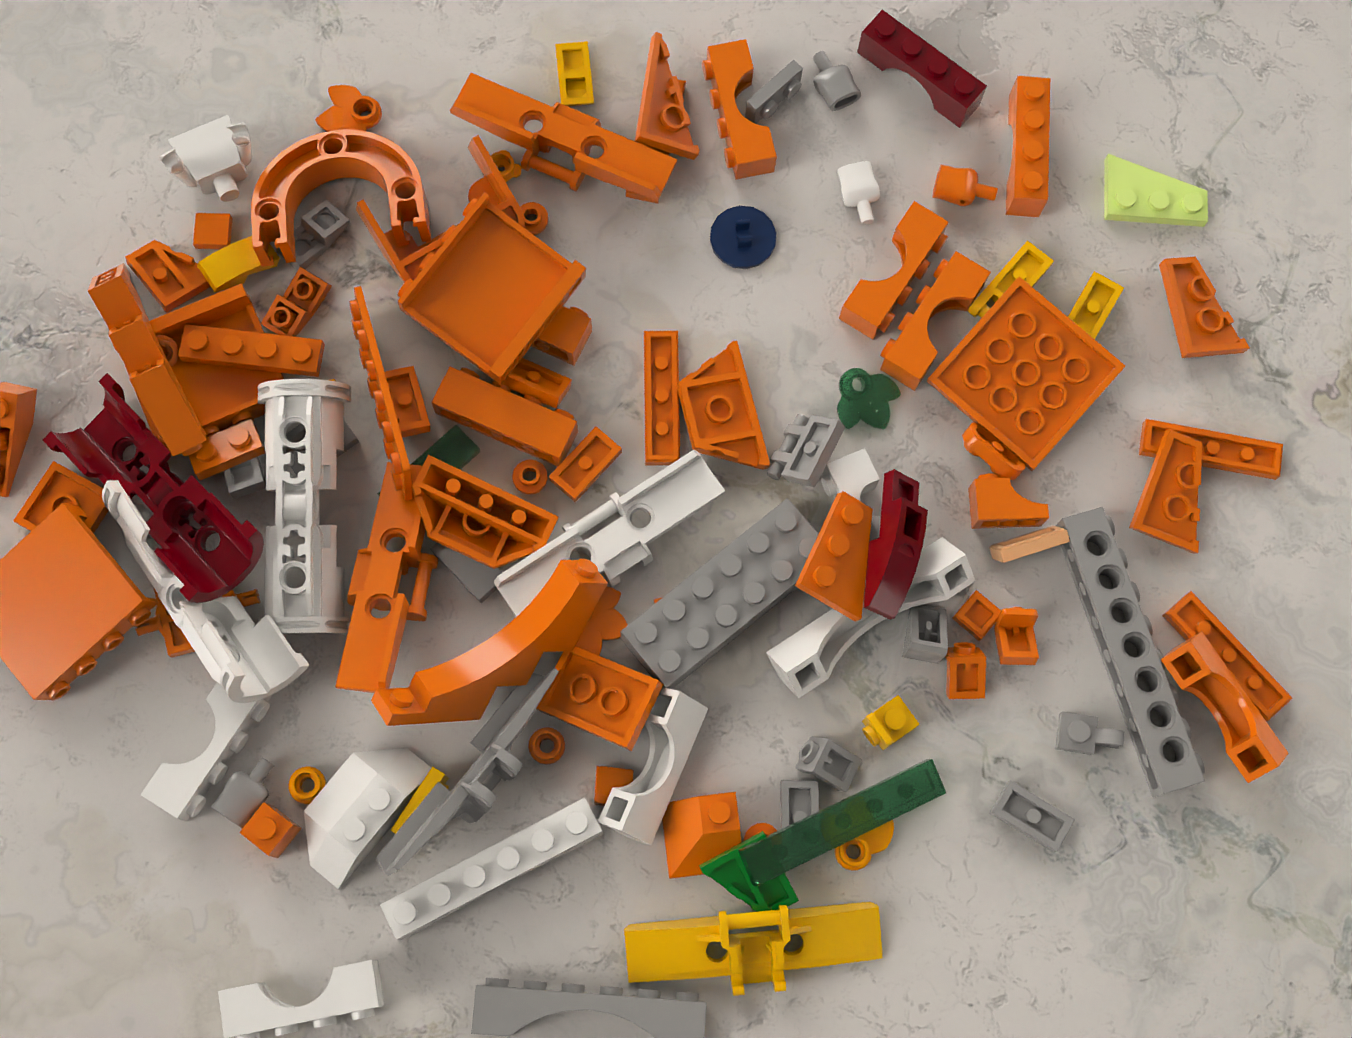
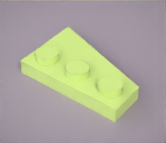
(1148, 196)

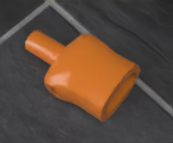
(960, 186)

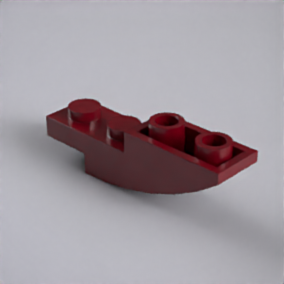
(898, 549)

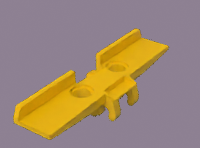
(679, 946)

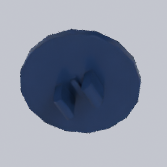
(743, 237)

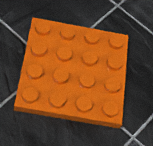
(1025, 373)

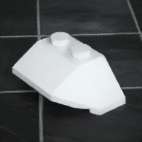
(359, 809)

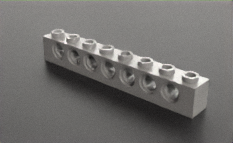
(1123, 669)

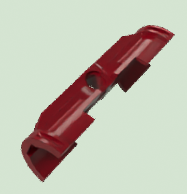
(99, 454)

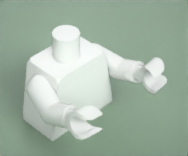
(211, 157)

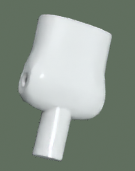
(859, 188)

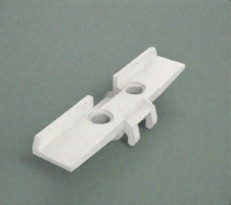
(666, 497)

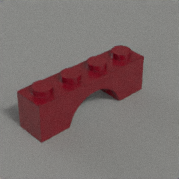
(950, 87)

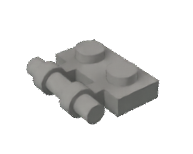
(805, 449)

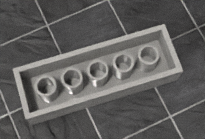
(722, 597)

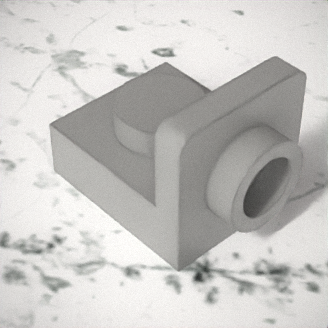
(828, 762)

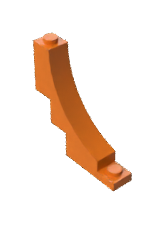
(146, 361)
(466, 684)

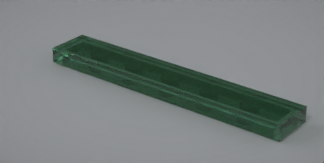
(841, 822)

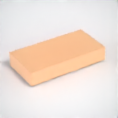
(1029, 543)

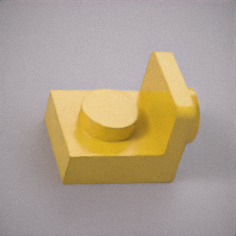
(889, 723)

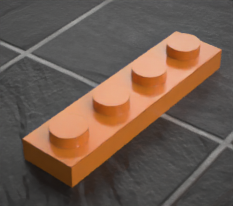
(251, 350)

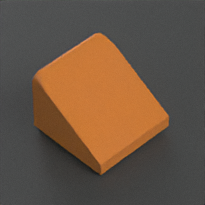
(607, 778)

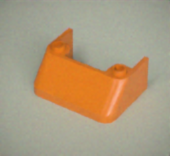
(407, 258)

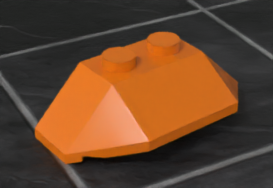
(478, 516)

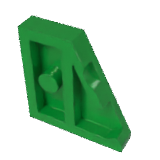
(731, 874)

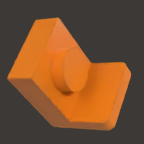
(965, 671)

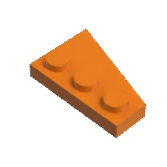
(1196, 314)
(1170, 495)

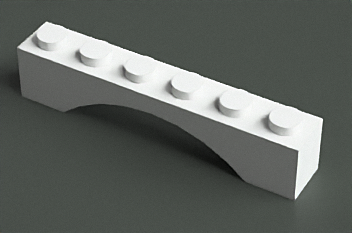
(813, 651)
(490, 869)

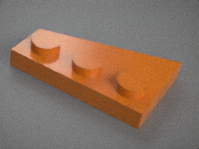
(839, 557)

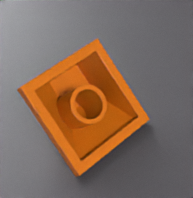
(698, 831)

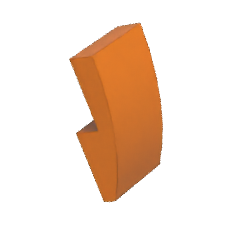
(297, 305)

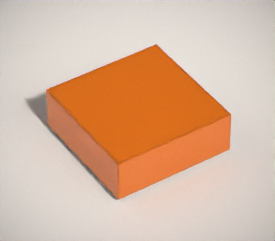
(212, 230)
(977, 615)

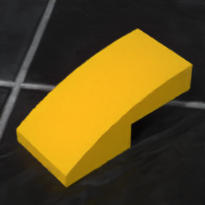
(574, 74)
(233, 264)

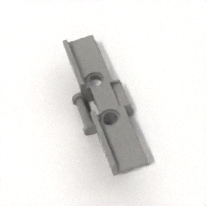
(473, 793)

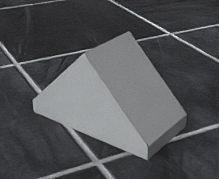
(926, 634)

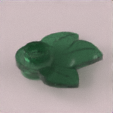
(870, 402)

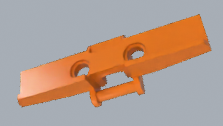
(567, 129)
(372, 641)

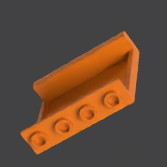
(490, 289)
(216, 393)
(63, 604)

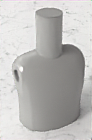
(835, 83)
(243, 794)

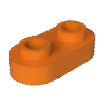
(995, 454)

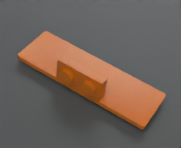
(396, 395)

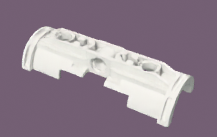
(320, 408)
(238, 654)

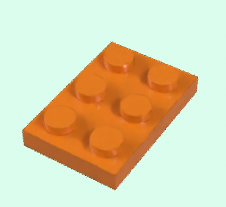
(600, 697)

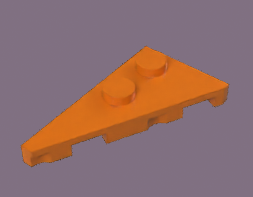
(662, 114)

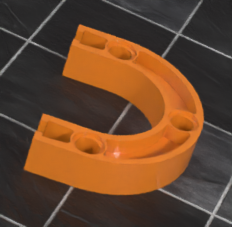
(328, 158)

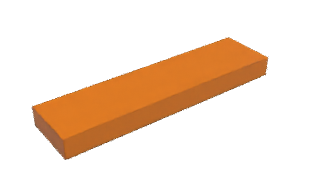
(661, 398)
(1220, 449)
(1191, 616)

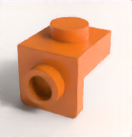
(1016, 636)

